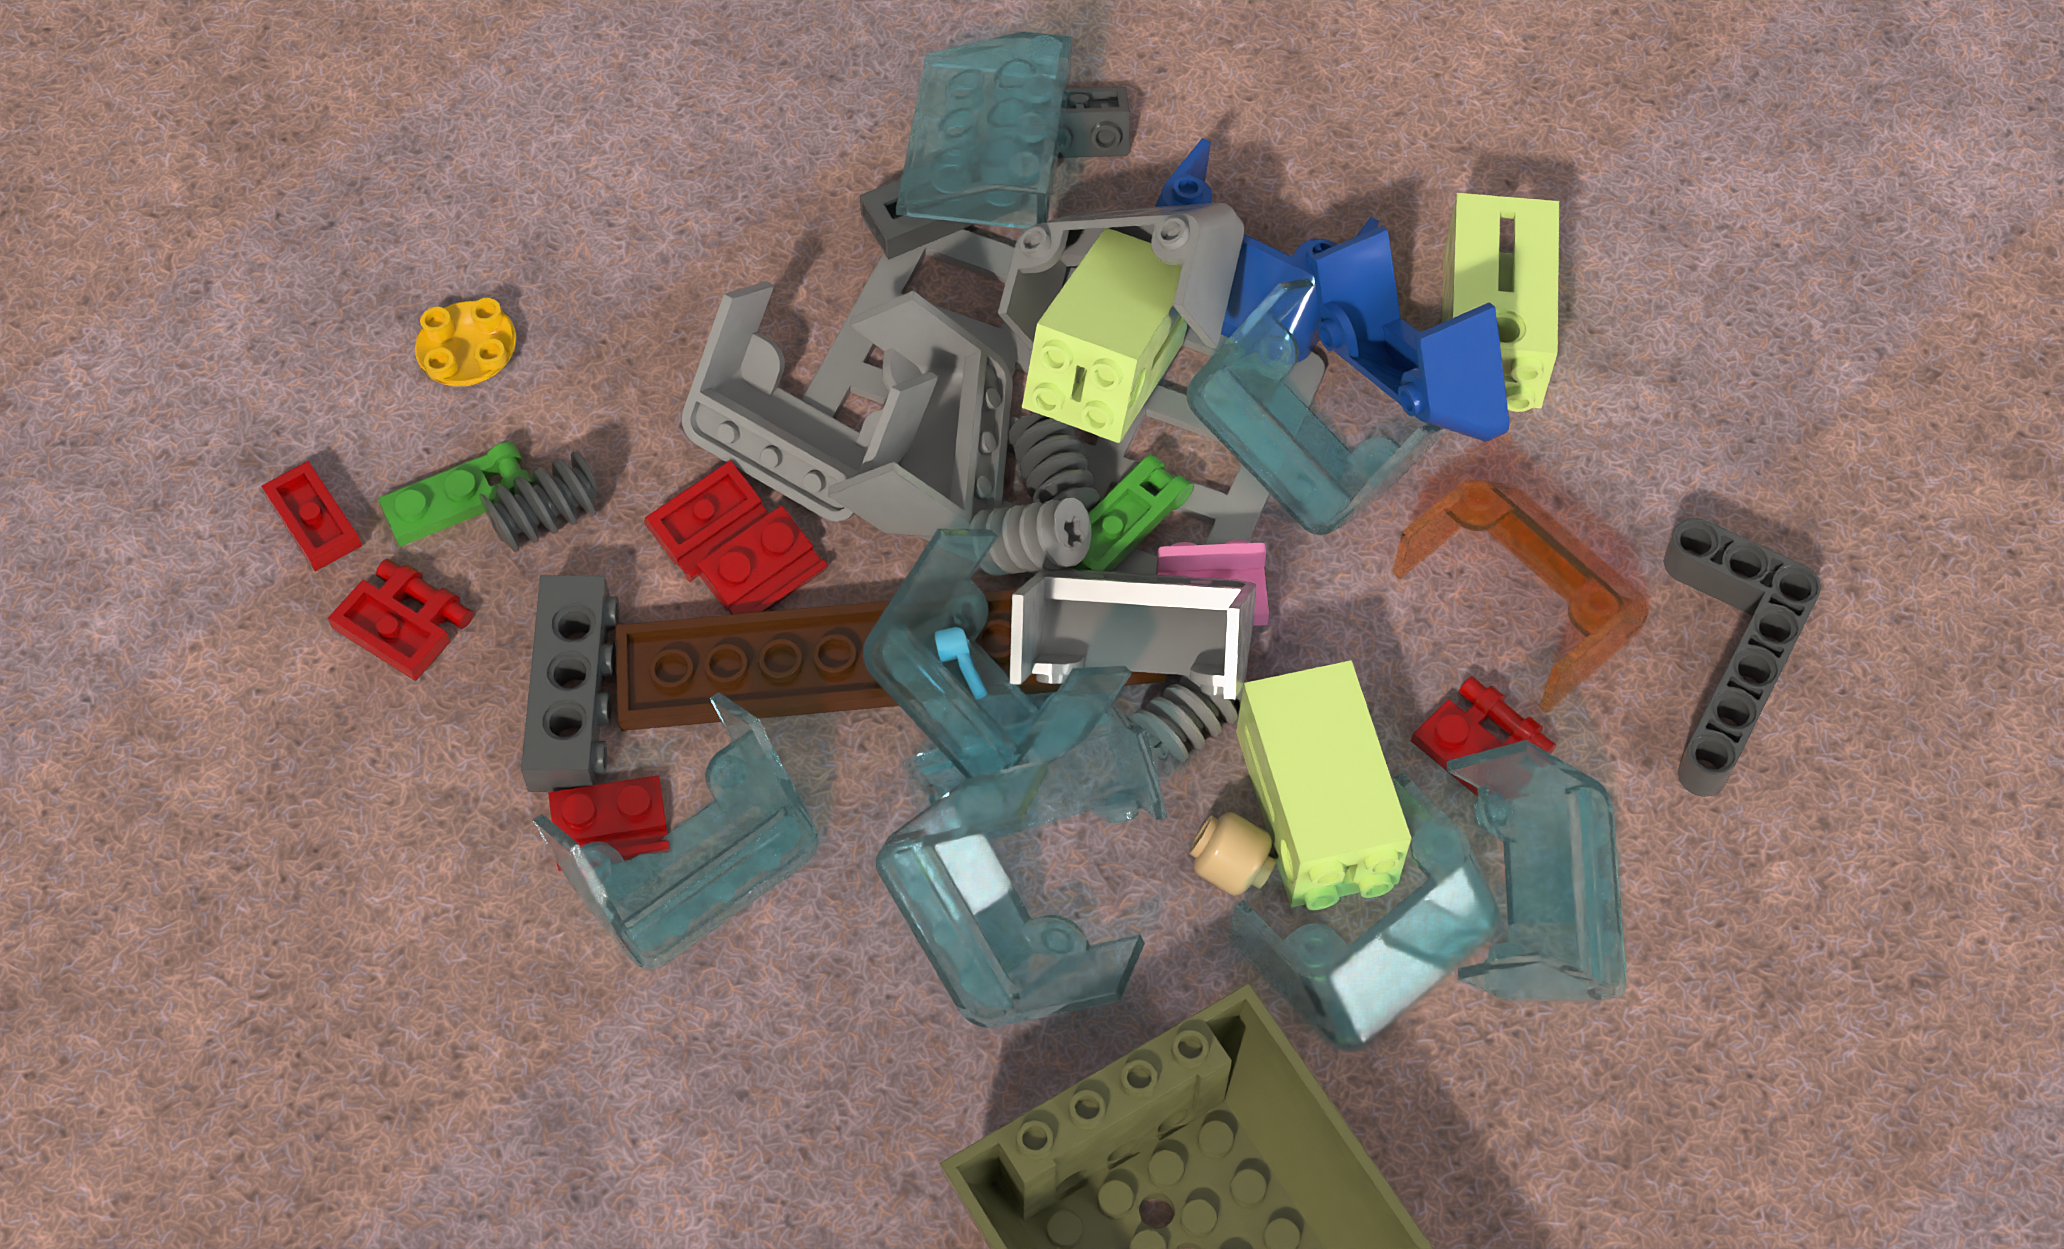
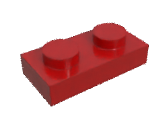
(311, 516)

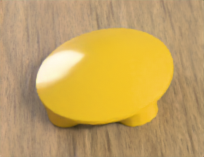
(465, 342)

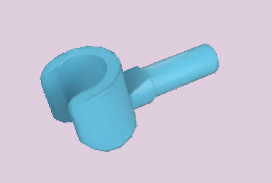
(954, 645)

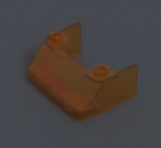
(1598, 597)

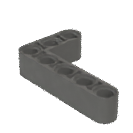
(1755, 657)

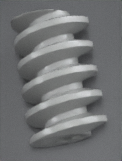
(1035, 536)
(1181, 716)

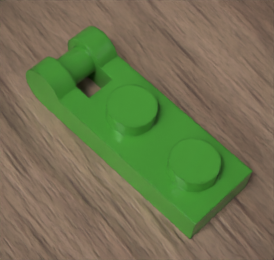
(450, 495)
(1132, 513)

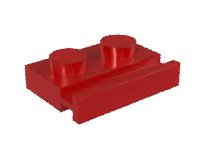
(705, 517)
(761, 565)
(619, 813)

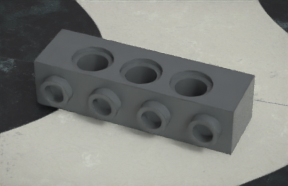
(563, 608)

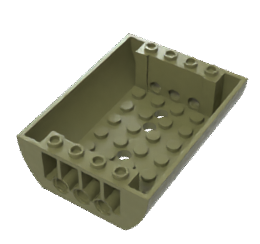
(1200, 1117)

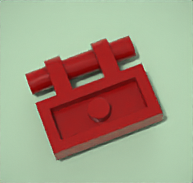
(394, 631)
(1457, 733)

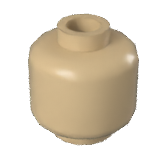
(1232, 853)

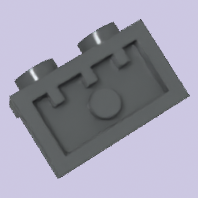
(1096, 123)

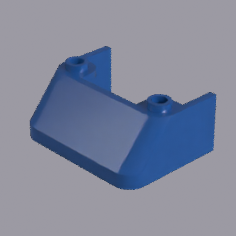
(1258, 264)
(1438, 375)

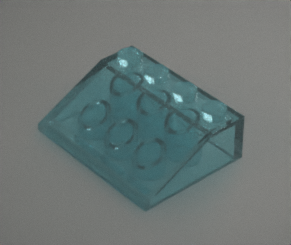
(988, 131)

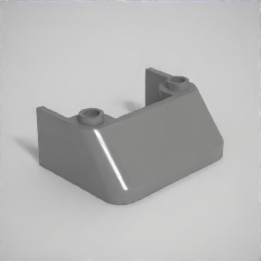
(1197, 236)
(774, 435)
(963, 435)
(1135, 622)

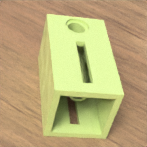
(1516, 283)
(1106, 338)
(1322, 785)

